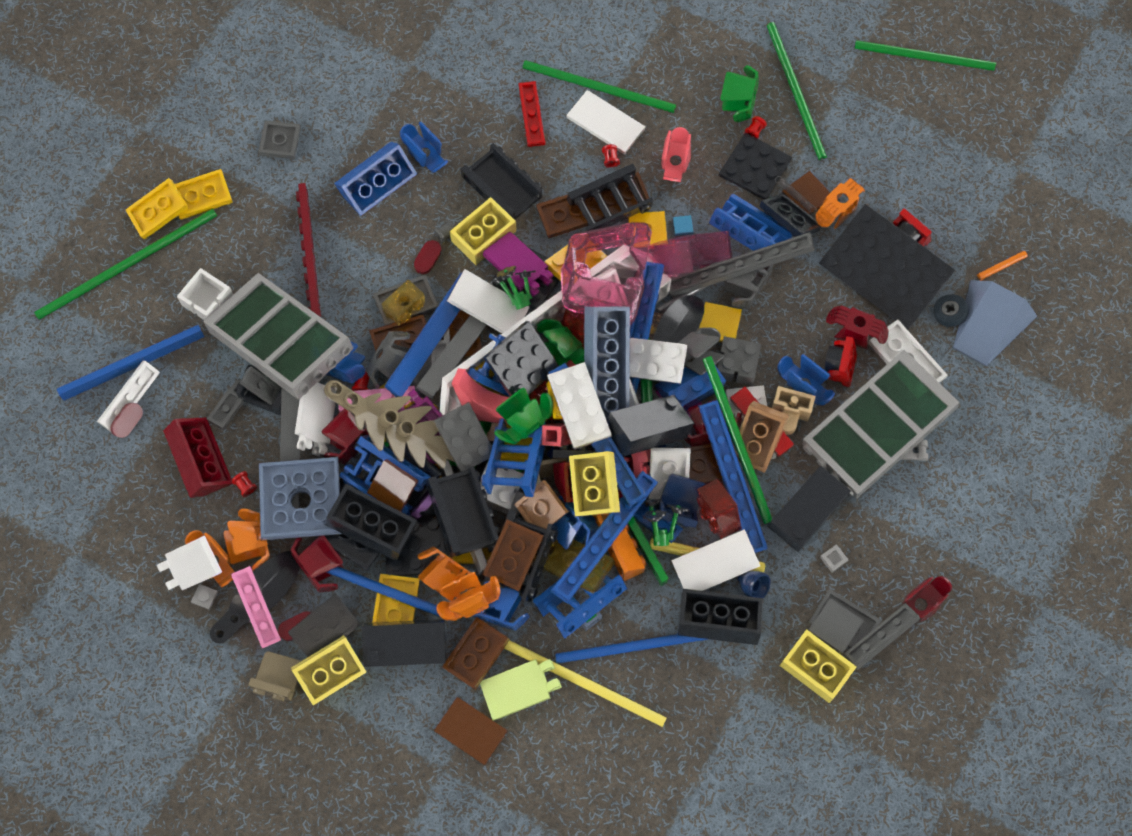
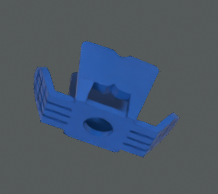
(415, 142)
(350, 367)
(808, 370)
(574, 527)
(502, 610)

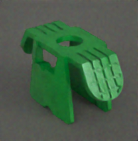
(738, 90)
(562, 343)
(523, 415)

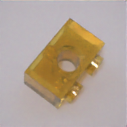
(405, 293)

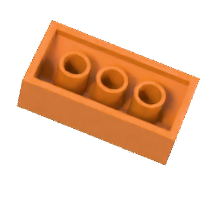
(624, 553)

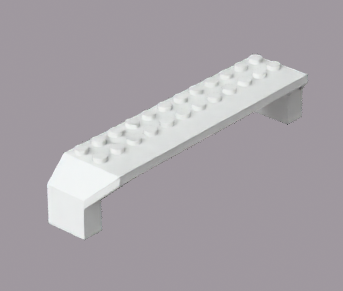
(551, 309)

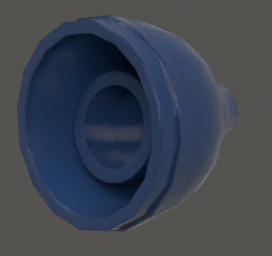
(754, 584)

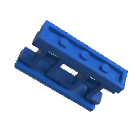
(748, 224)
(367, 447)

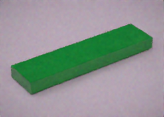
(647, 552)

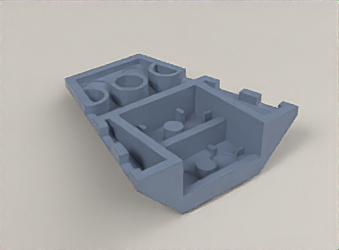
(992, 321)

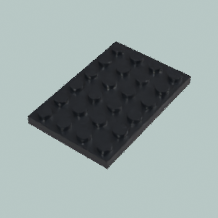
(886, 266)

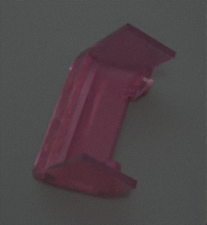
(634, 233)
(686, 251)
(583, 290)

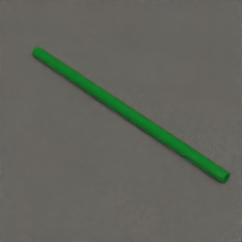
(125, 264)

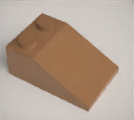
(761, 433)

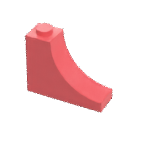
(481, 400)

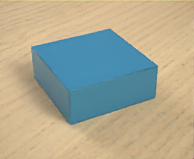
(682, 225)

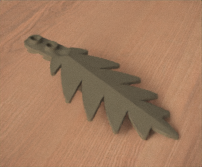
(400, 427)

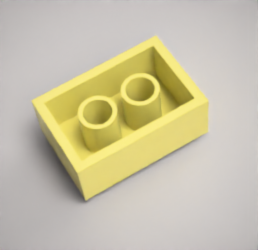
(482, 230)
(594, 483)
(818, 666)
(328, 670)

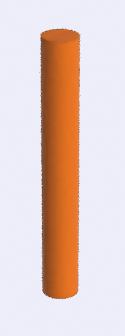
(1002, 265)

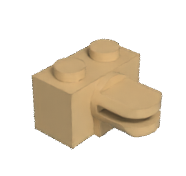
(795, 404)

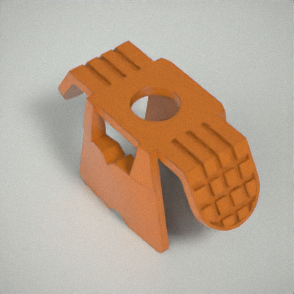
(832, 207)
(244, 541)
(441, 571)
(225, 577)
(471, 601)

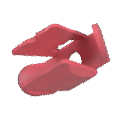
(680, 146)

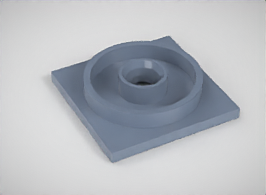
(284, 480)

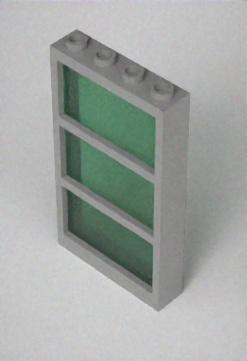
(278, 335)
(880, 424)

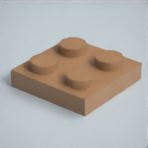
(542, 507)

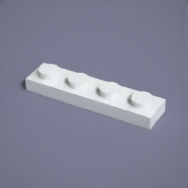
(130, 393)

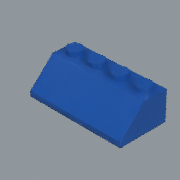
(376, 178)

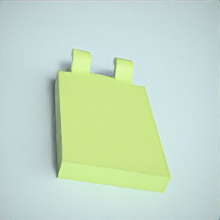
(518, 688)

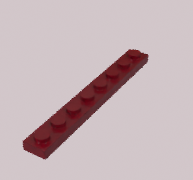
(307, 245)

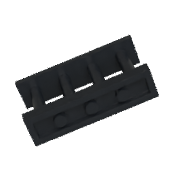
(610, 182)
(550, 535)

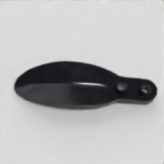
(680, 319)
(274, 581)

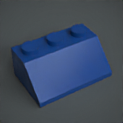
(692, 389)

